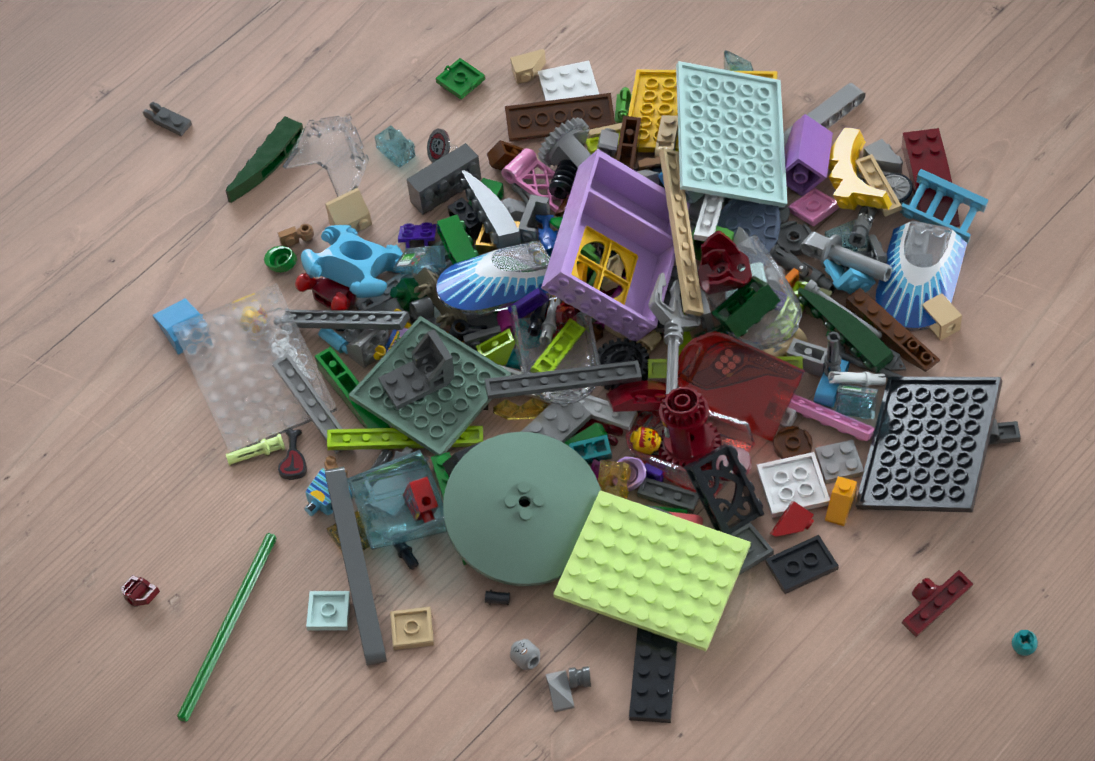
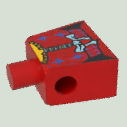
(421, 500)

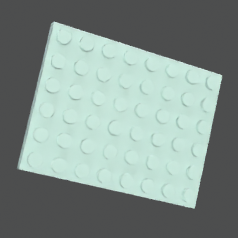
(730, 134)

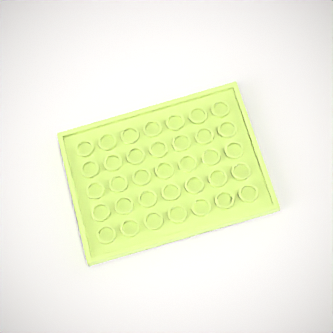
(652, 570)

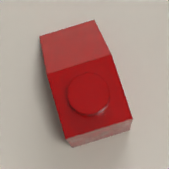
(793, 520)

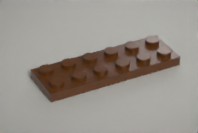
(542, 117)

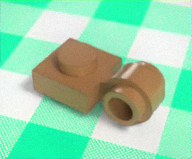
(291, 236)

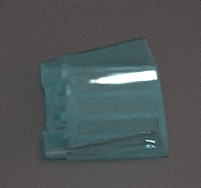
(382, 506)

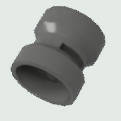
(579, 677)

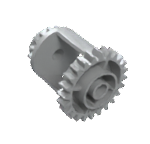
(566, 143)

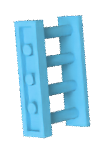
(944, 188)

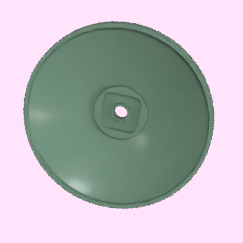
(497, 533)

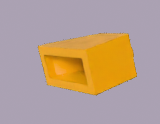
(841, 501)

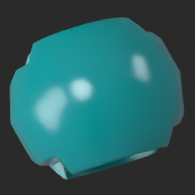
(1027, 648)

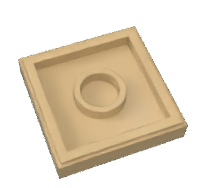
(412, 628)

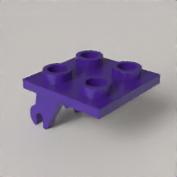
(425, 232)

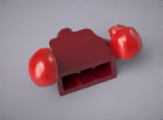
(327, 292)

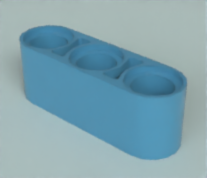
(827, 391)

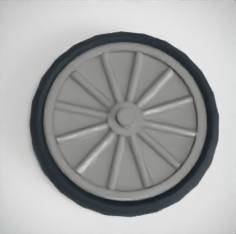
(900, 185)

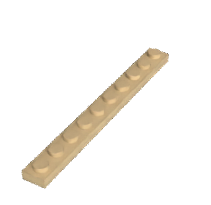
(681, 234)

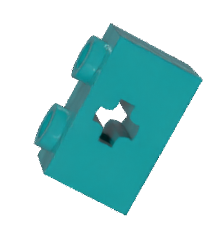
(593, 448)

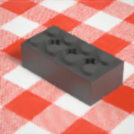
(441, 179)

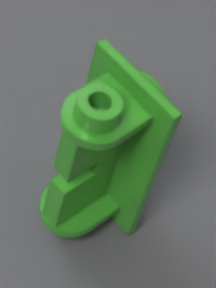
(622, 104)

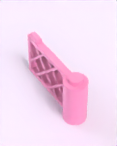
(521, 168)

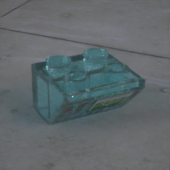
(417, 258)
(856, 401)

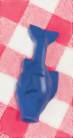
(546, 235)

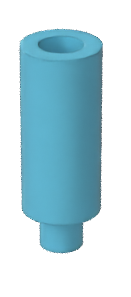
(334, 340)

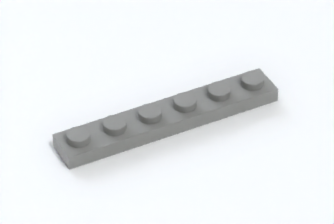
(306, 395)

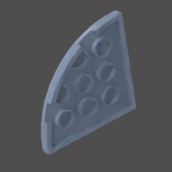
(753, 219)

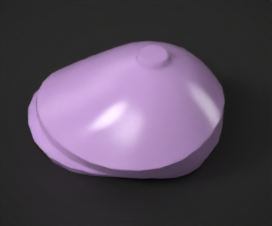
(638, 472)

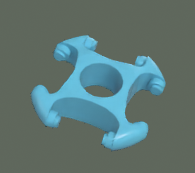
(352, 261)

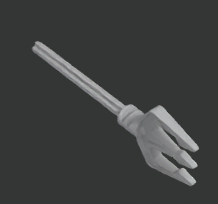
(675, 324)

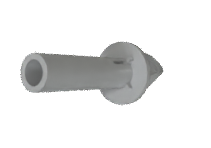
(831, 249)

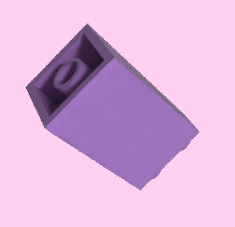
(807, 155)

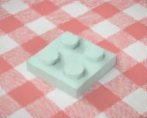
(328, 610)

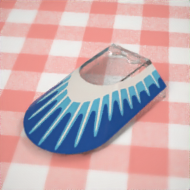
(924, 264)
(494, 279)

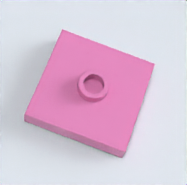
(813, 207)

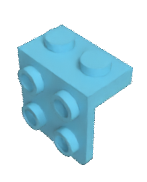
(850, 280)

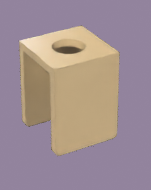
(945, 314)

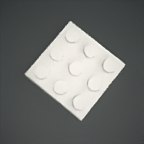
(568, 81)
(793, 480)

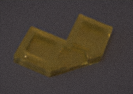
(512, 411)

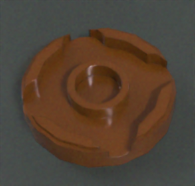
(792, 442)

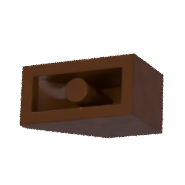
(502, 154)

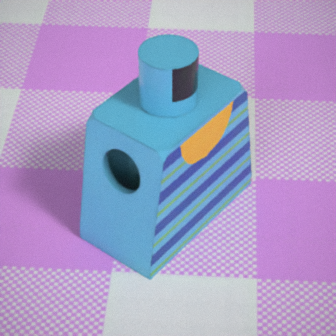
(318, 495)

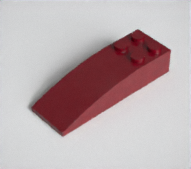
(926, 151)

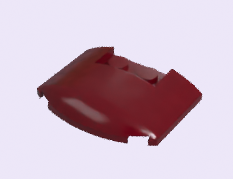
(637, 396)

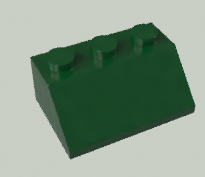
(746, 307)

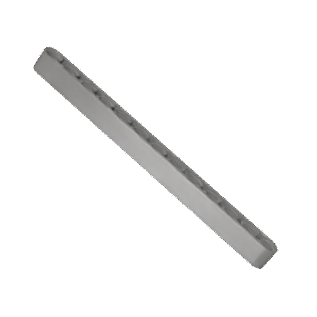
(825, 114)

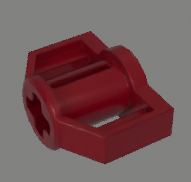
(136, 594)

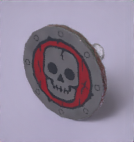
(439, 145)

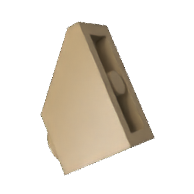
(526, 66)

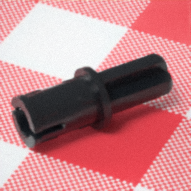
(405, 552)

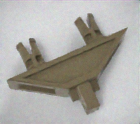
(427, 282)

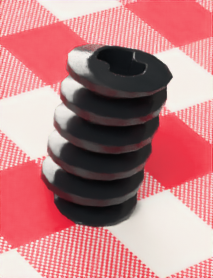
(563, 179)

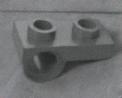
(1004, 432)

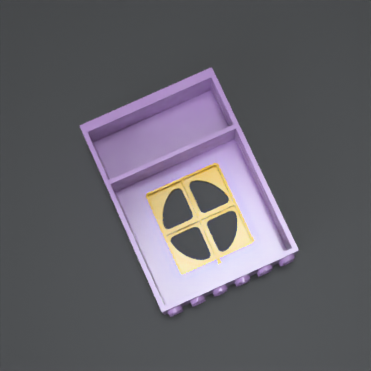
(626, 216)

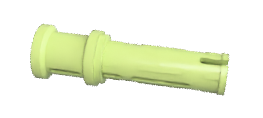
(264, 447)

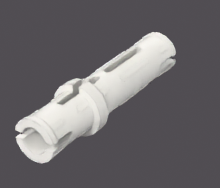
(864, 379)

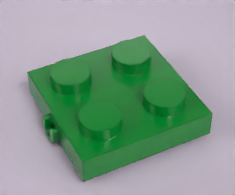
(460, 78)

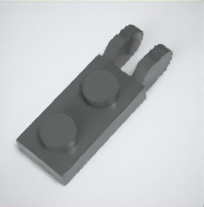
(167, 119)

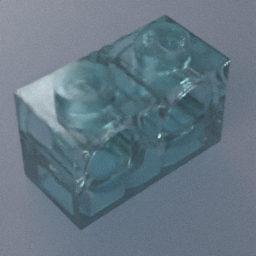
(395, 146)

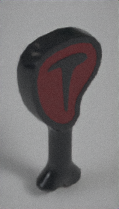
(294, 464)

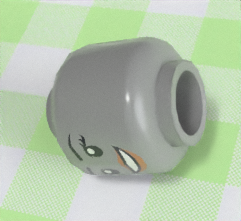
(525, 654)

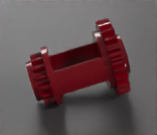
(690, 436)

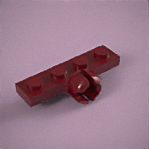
(935, 601)

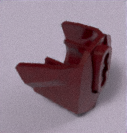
(722, 265)

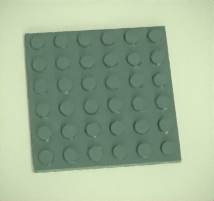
(442, 415)

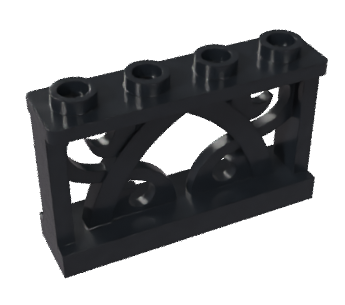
(742, 486)

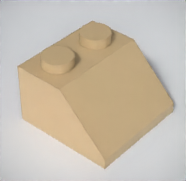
(349, 210)

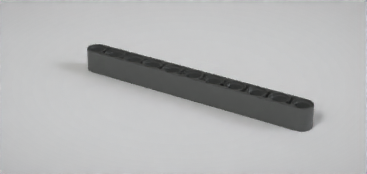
(355, 566)

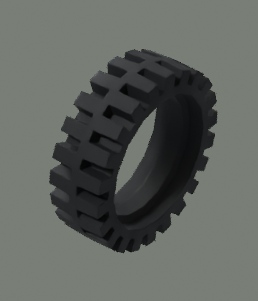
(641, 352)

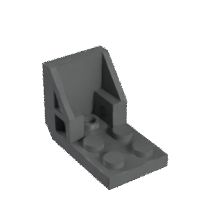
(425, 374)

